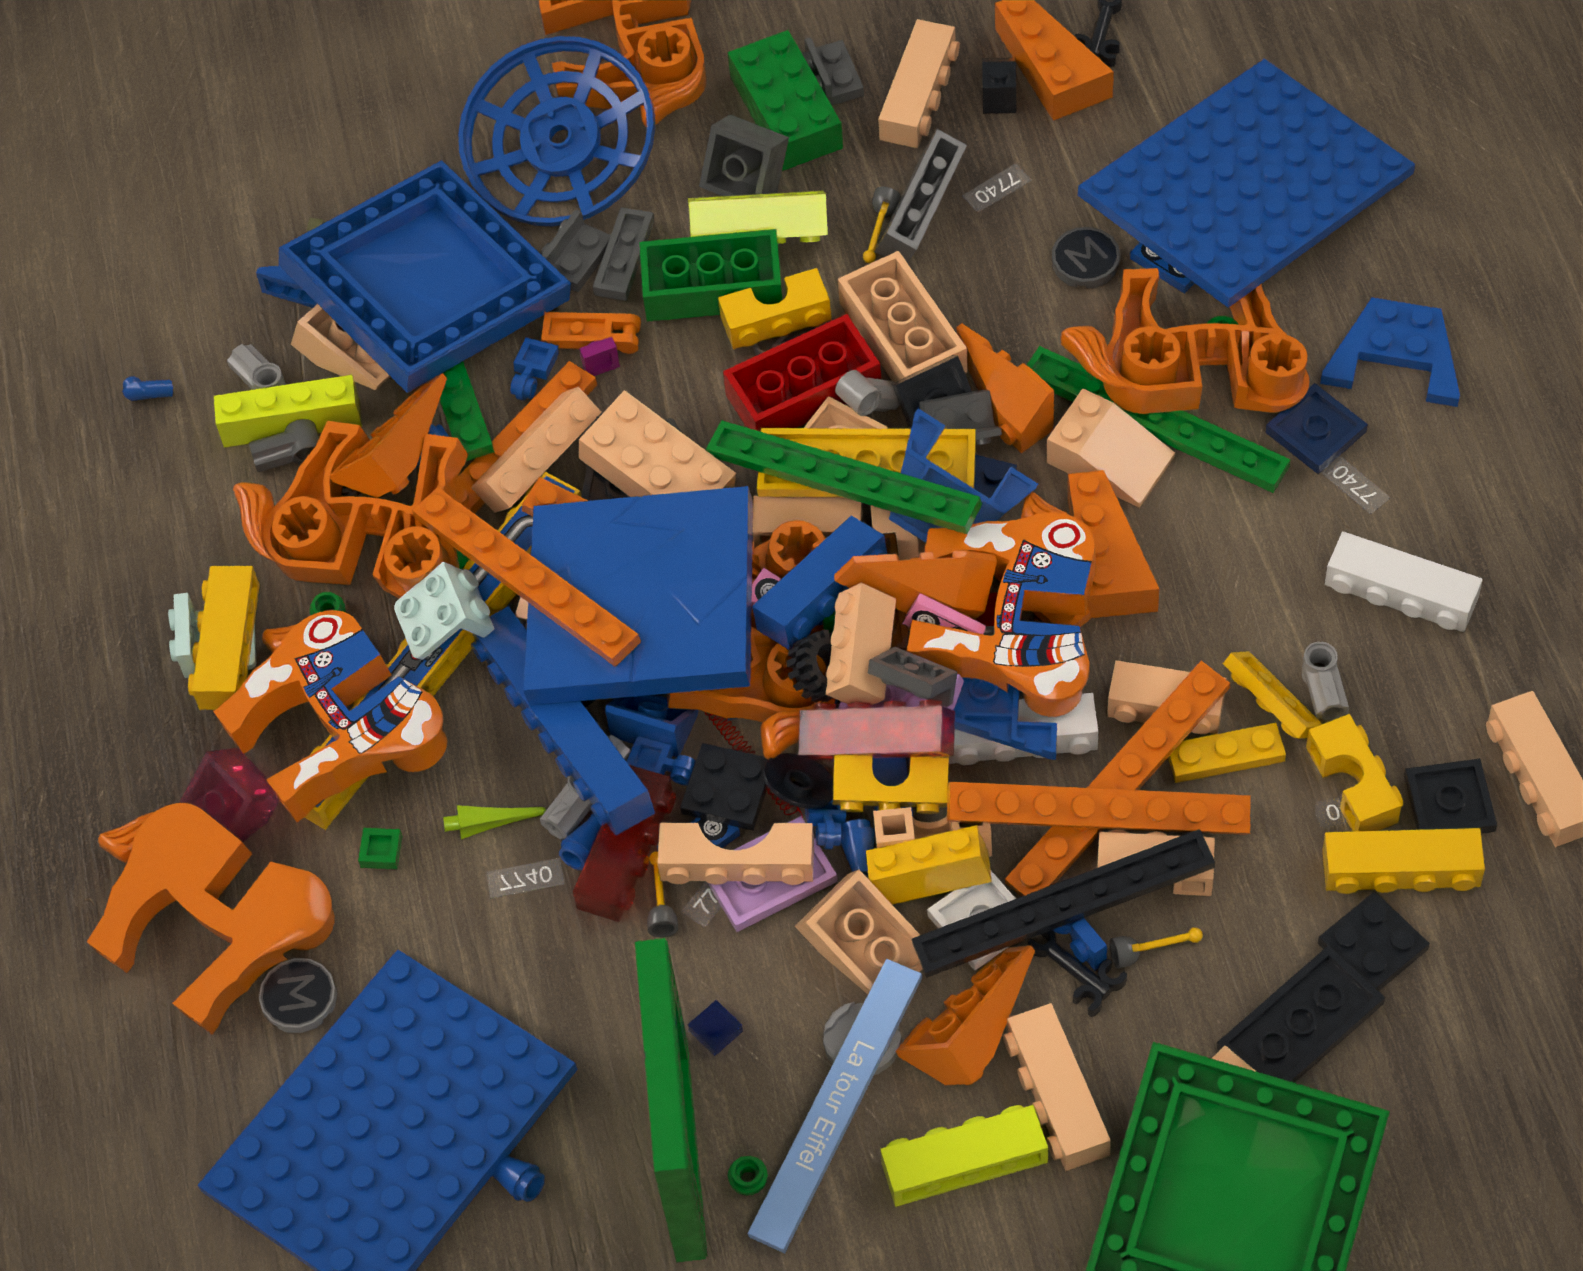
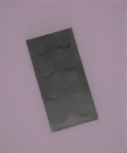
(1304, 1018)

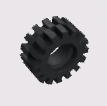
(806, 667)

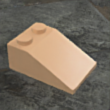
(333, 349)
(1104, 437)
(859, 930)

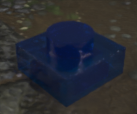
(715, 1027)

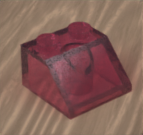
(232, 792)

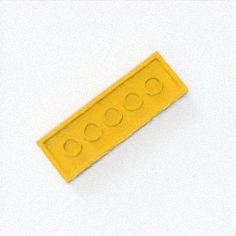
(877, 447)

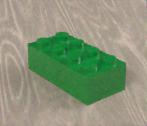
(786, 97)
(691, 272)

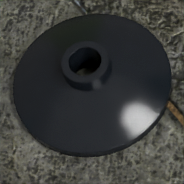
(799, 781)

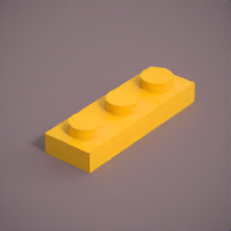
(1271, 694)
(1227, 752)

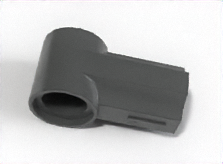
(286, 447)

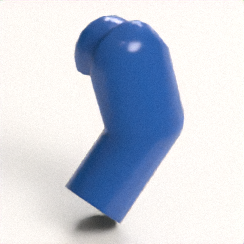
(137, 390)

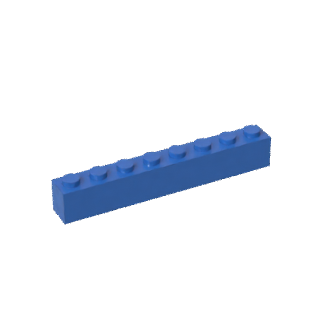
(567, 731)

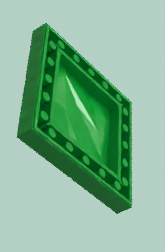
(670, 1100)
(1236, 1172)

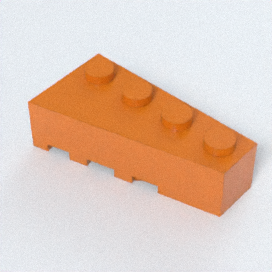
(1052, 59)
(1122, 575)

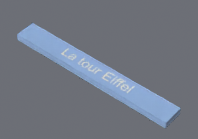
(835, 1106)

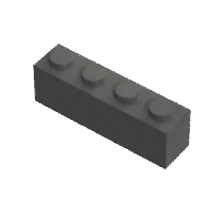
(921, 196)

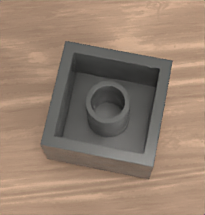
(742, 158)

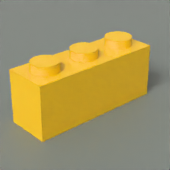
(930, 865)

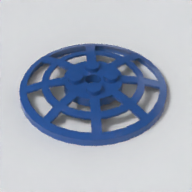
(549, 118)

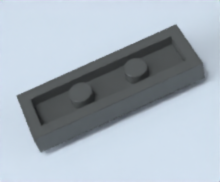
(623, 254)

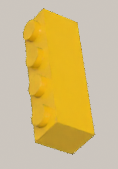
(225, 635)
(1403, 860)

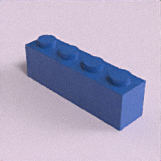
(809, 589)

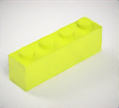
(789, 213)
(268, 411)
(964, 1154)

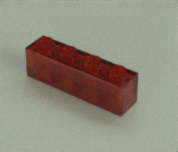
(877, 732)
(618, 860)

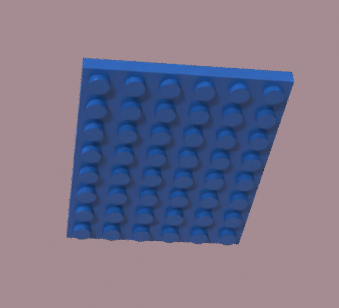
(1245, 181)
(388, 1125)

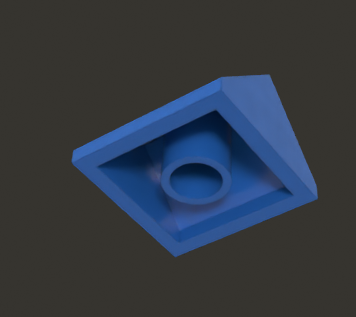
(651, 719)

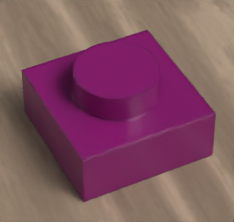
(599, 356)

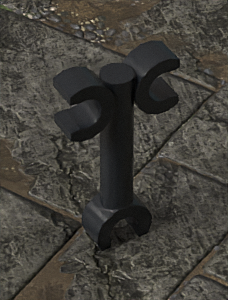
(1098, 44)
(1093, 986)

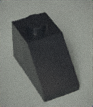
(999, 85)

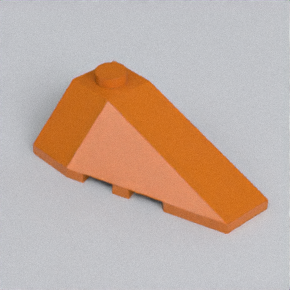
(1018, 395)
(394, 447)
(955, 582)
(968, 1032)

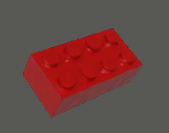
(796, 377)

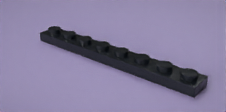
(1063, 903)

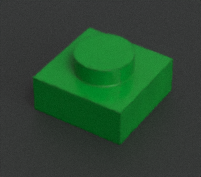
(380, 848)

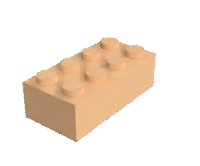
(898, 317)
(648, 454)

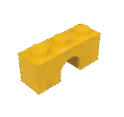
(752, 321)
(1344, 748)
(857, 786)

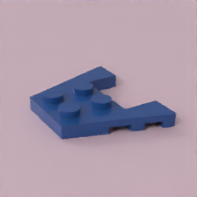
(1400, 337)
(922, 438)
(993, 715)

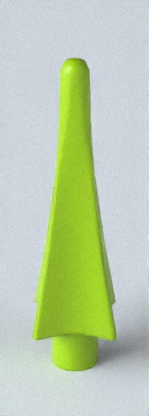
(475, 820)

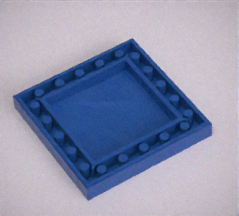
(424, 275)
(665, 569)

